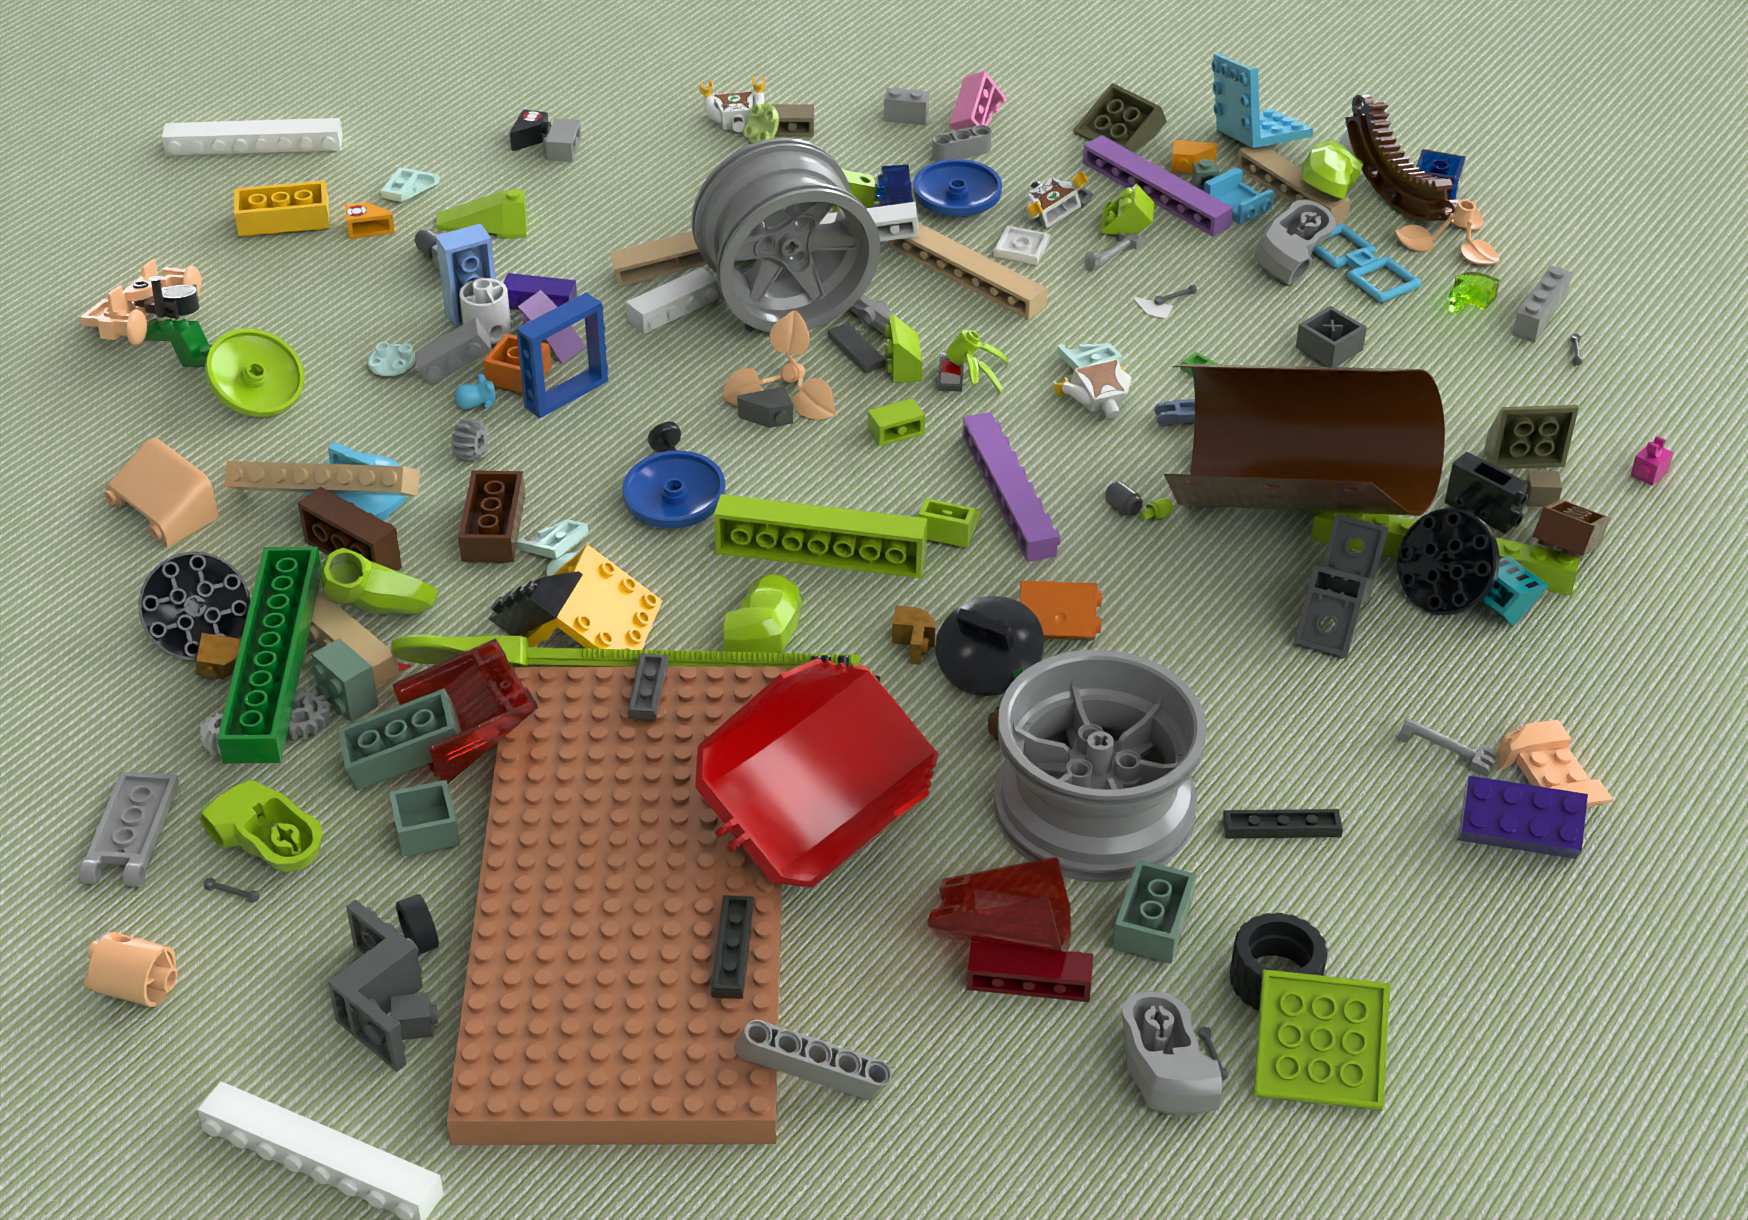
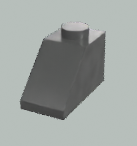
(766, 407)

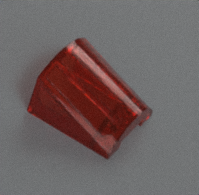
(487, 703)
(1007, 907)

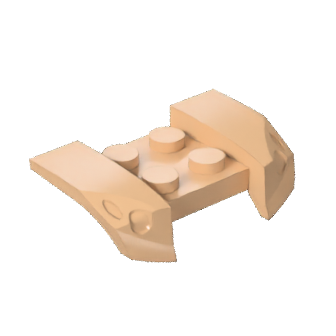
(1547, 761)

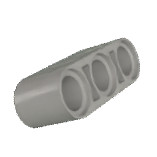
(962, 143)

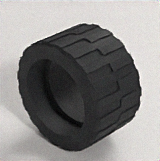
(1274, 936)

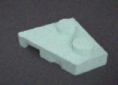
(408, 183)
(1088, 354)
(555, 539)

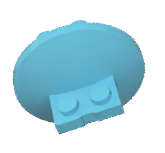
(378, 505)

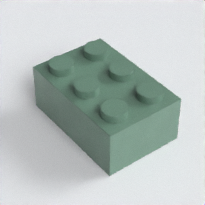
(1154, 911)

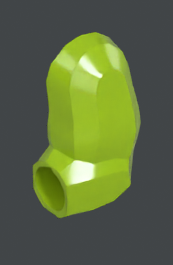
(1331, 168)
(373, 587)
(765, 617)
(263, 825)

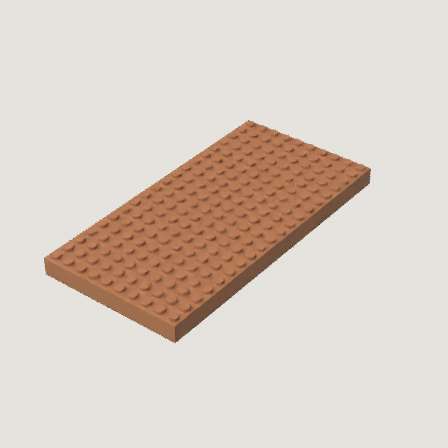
(604, 928)

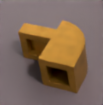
(913, 628)

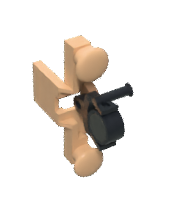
(165, 296)

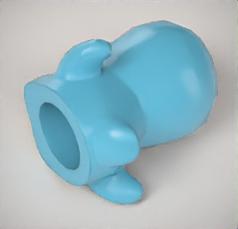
(473, 395)

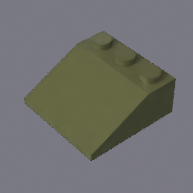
(1122, 118)
(1531, 436)

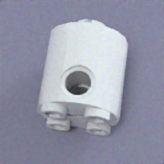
(489, 304)

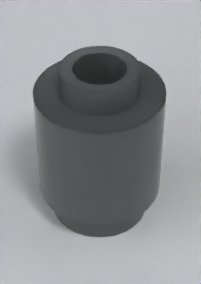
(425, 240)
(1123, 498)

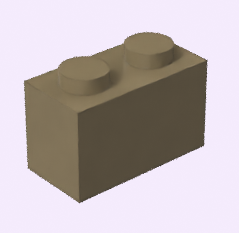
(795, 120)

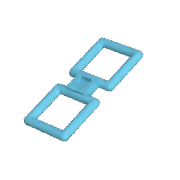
(1365, 262)

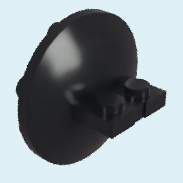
(1448, 561)
(192, 597)
(988, 643)

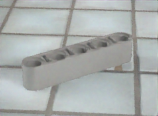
(798, 1061)

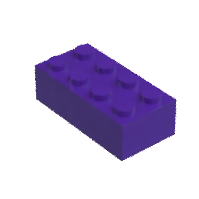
(1523, 817)

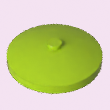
(254, 372)

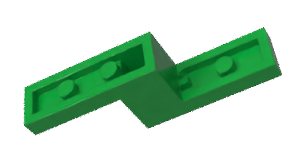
(185, 338)

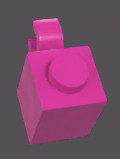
(1652, 461)

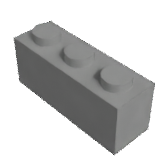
(453, 351)

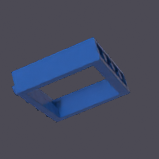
(530, 354)

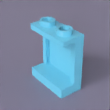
(1244, 200)

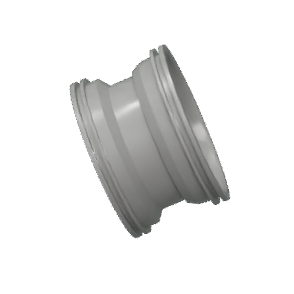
(757, 187)
(1108, 800)

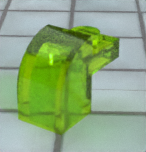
(1473, 289)

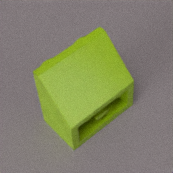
(1128, 213)
(902, 352)
(949, 522)

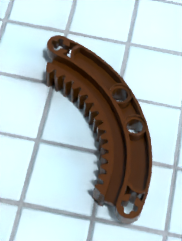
(1388, 171)

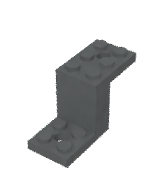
(1341, 585)
(365, 987)

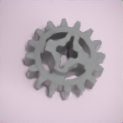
(304, 718)

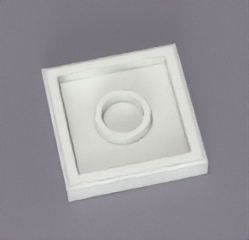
(1022, 245)

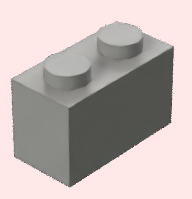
(906, 106)
(562, 140)

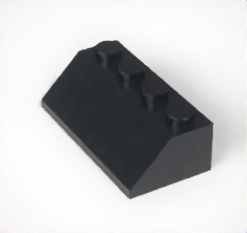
(533, 603)

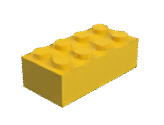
(281, 208)

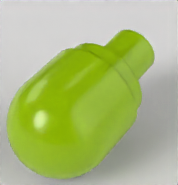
(1157, 509)

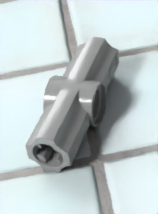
(872, 313)

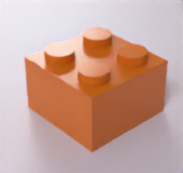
(503, 364)

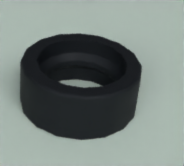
(417, 923)

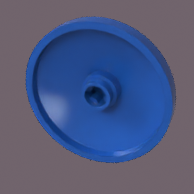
(957, 187)
(673, 489)

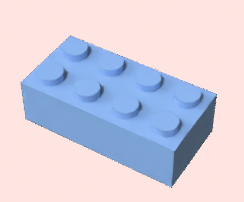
(463, 258)

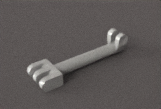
(1094, 261)
(1481, 759)

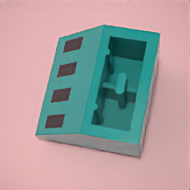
(1514, 591)

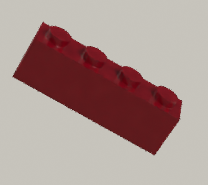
(1029, 972)

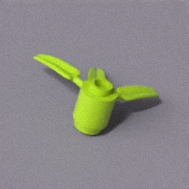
(962, 351)

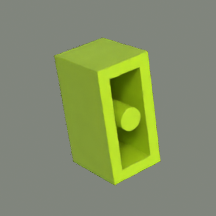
(896, 422)

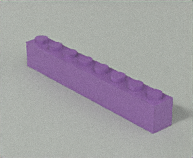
(1160, 185)
(1010, 487)

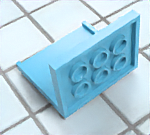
(1239, 109)

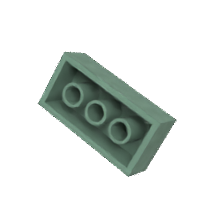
(397, 738)

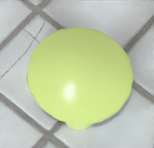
(761, 123)

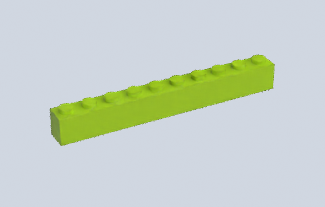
(1547, 564)

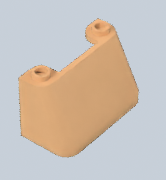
(165, 491)

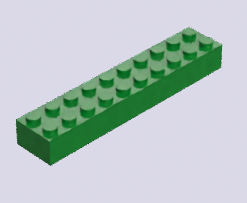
(270, 656)

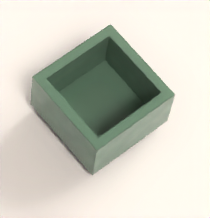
(344, 680)
(424, 818)

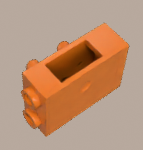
(1064, 608)

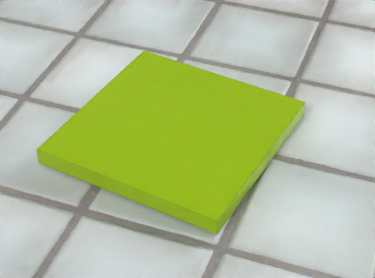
(1322, 1040)

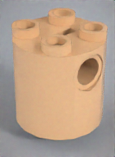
(131, 969)

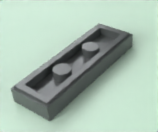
(856, 348)
(648, 687)

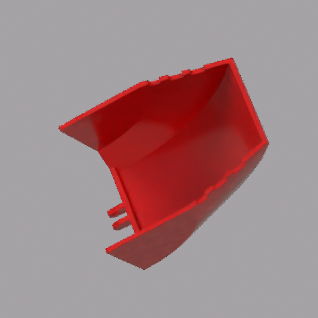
(813, 770)

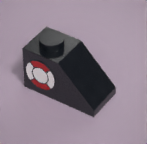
(529, 129)

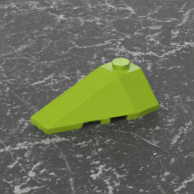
(498, 213)

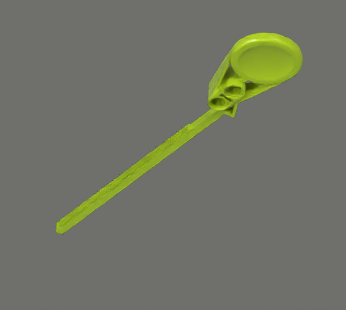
(436, 649)

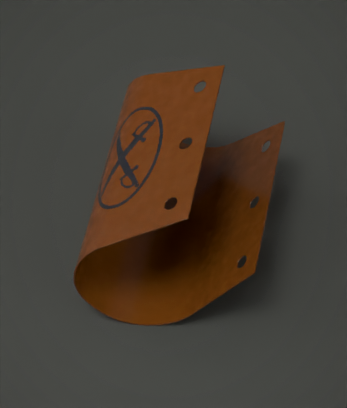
(1314, 439)

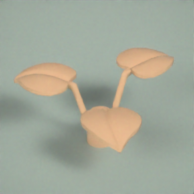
(1465, 216)
(788, 336)

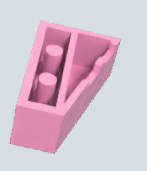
(976, 101)

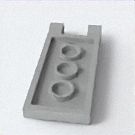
(130, 826)

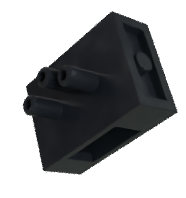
(1486, 492)

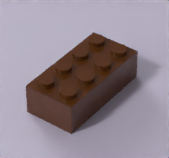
(492, 516)
(337, 524)
(1570, 528)

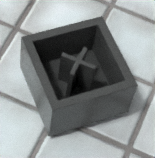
(1331, 337)

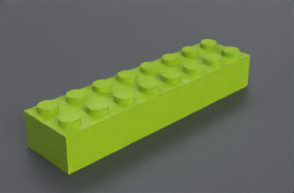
(820, 536)

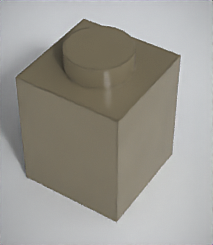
(1543, 487)

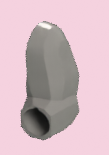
(1291, 238)
(1166, 1056)

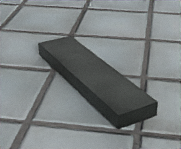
(1282, 823)
(732, 947)

